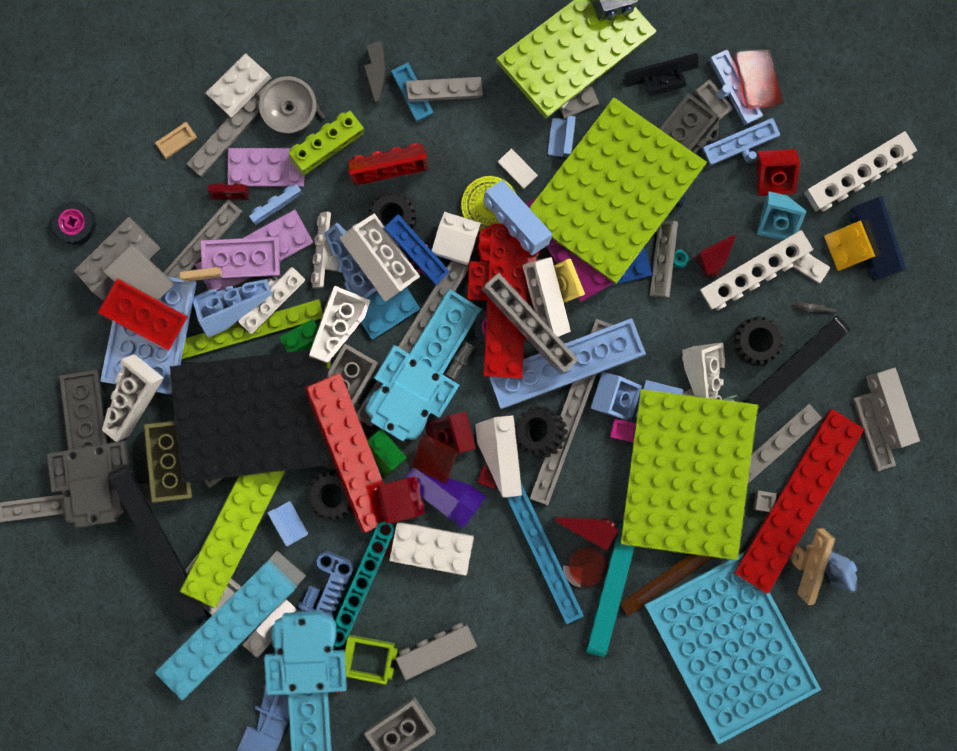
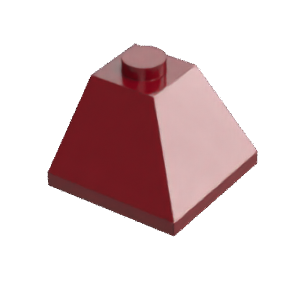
(714, 257)

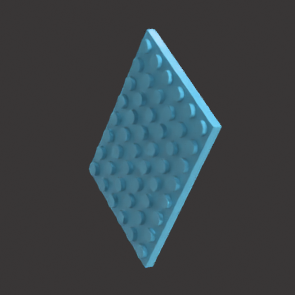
(732, 650)

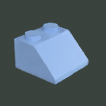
(616, 396)

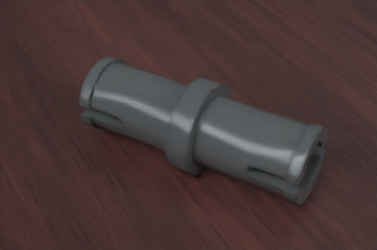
(459, 360)

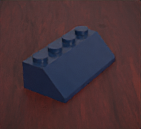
(881, 236)

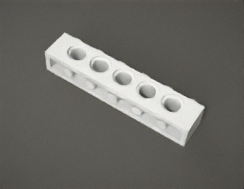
(900, 145)
(797, 242)

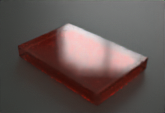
(757, 78)

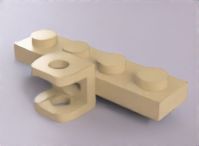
(813, 563)

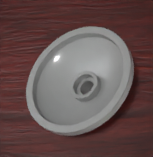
(286, 92)

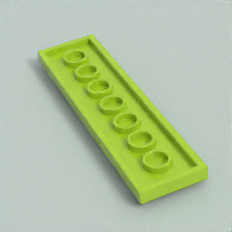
(230, 536)

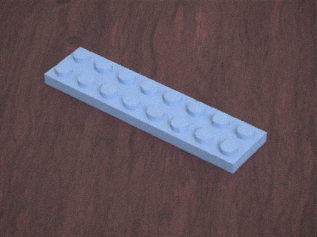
(595, 354)

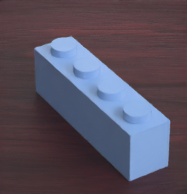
(517, 217)

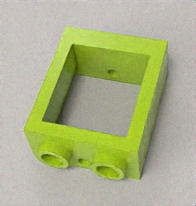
(349, 652)

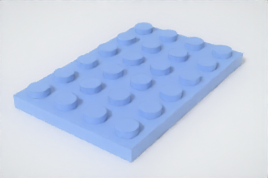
(125, 342)

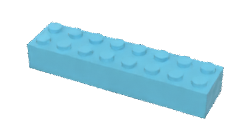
(226, 629)

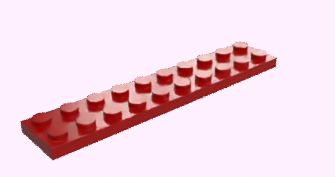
(798, 501)

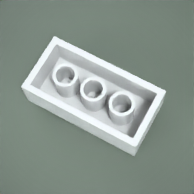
(379, 257)
(431, 548)

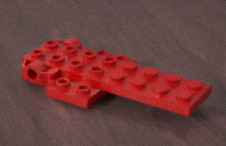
(503, 341)

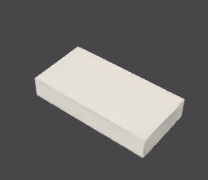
(517, 169)

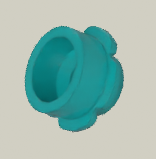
(684, 258)

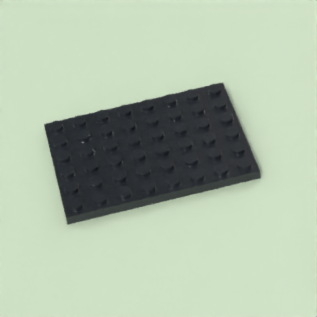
(247, 416)

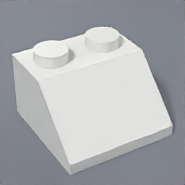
(456, 238)

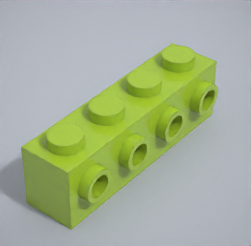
(325, 143)

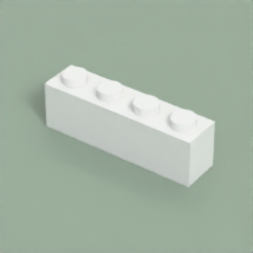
(546, 295)

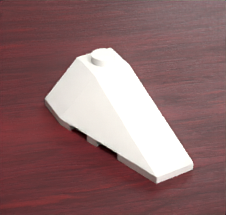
(339, 320)
(703, 367)
(499, 447)

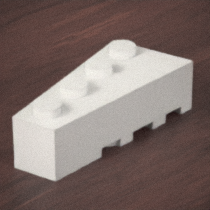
(132, 394)

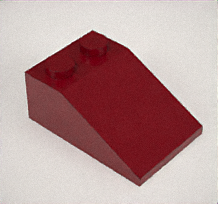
(595, 530)

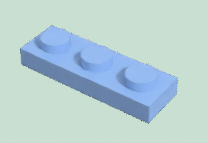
(275, 204)

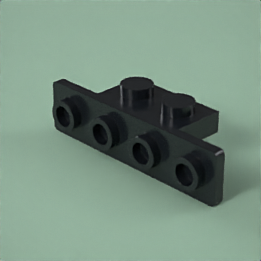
(662, 76)

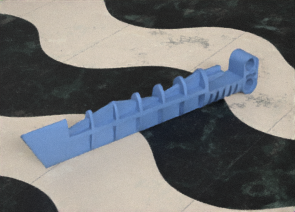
(275, 708)

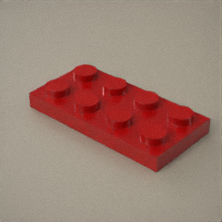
(143, 314)

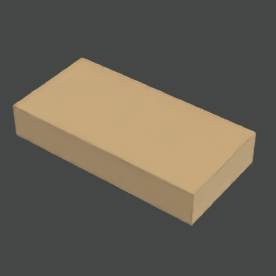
(176, 140)
(201, 274)

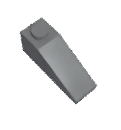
(262, 636)

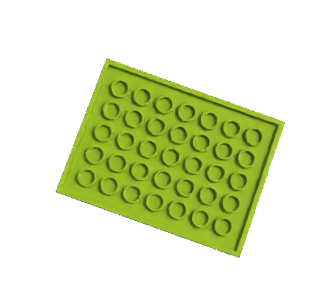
(616, 190)
(689, 474)

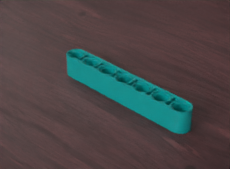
(368, 575)
(610, 597)

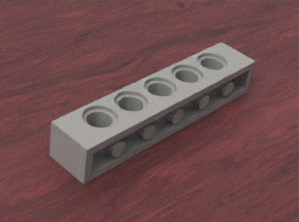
(529, 324)

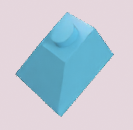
(780, 217)

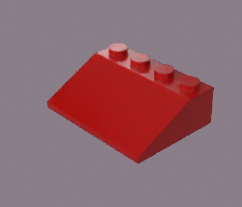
(388, 164)

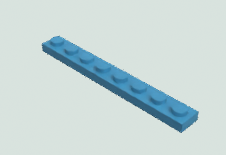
(545, 557)

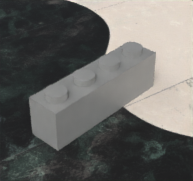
(892, 408)
(437, 651)

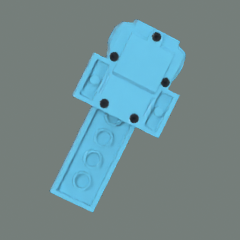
(414, 381)
(306, 671)

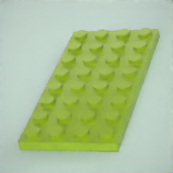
(571, 53)

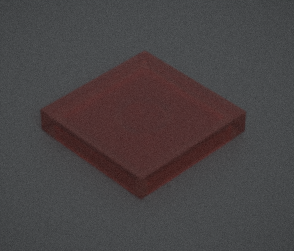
(434, 458)

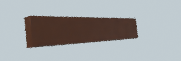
(663, 582)

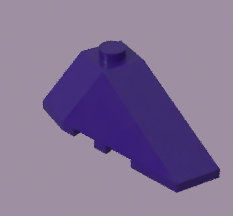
(453, 499)

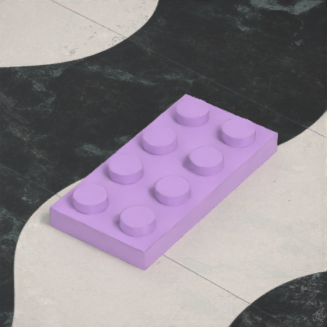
(262, 168)
(242, 257)

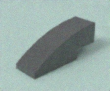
(376, 70)

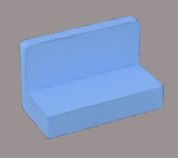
(561, 136)
(288, 523)

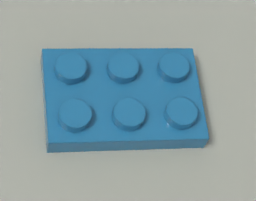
(385, 315)

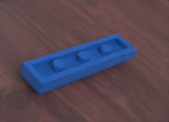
(416, 249)

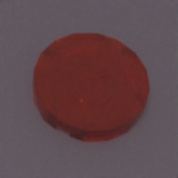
(587, 566)

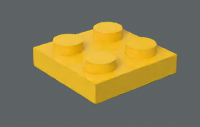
(849, 245)

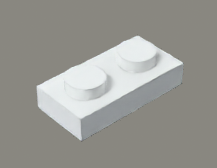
(811, 268)

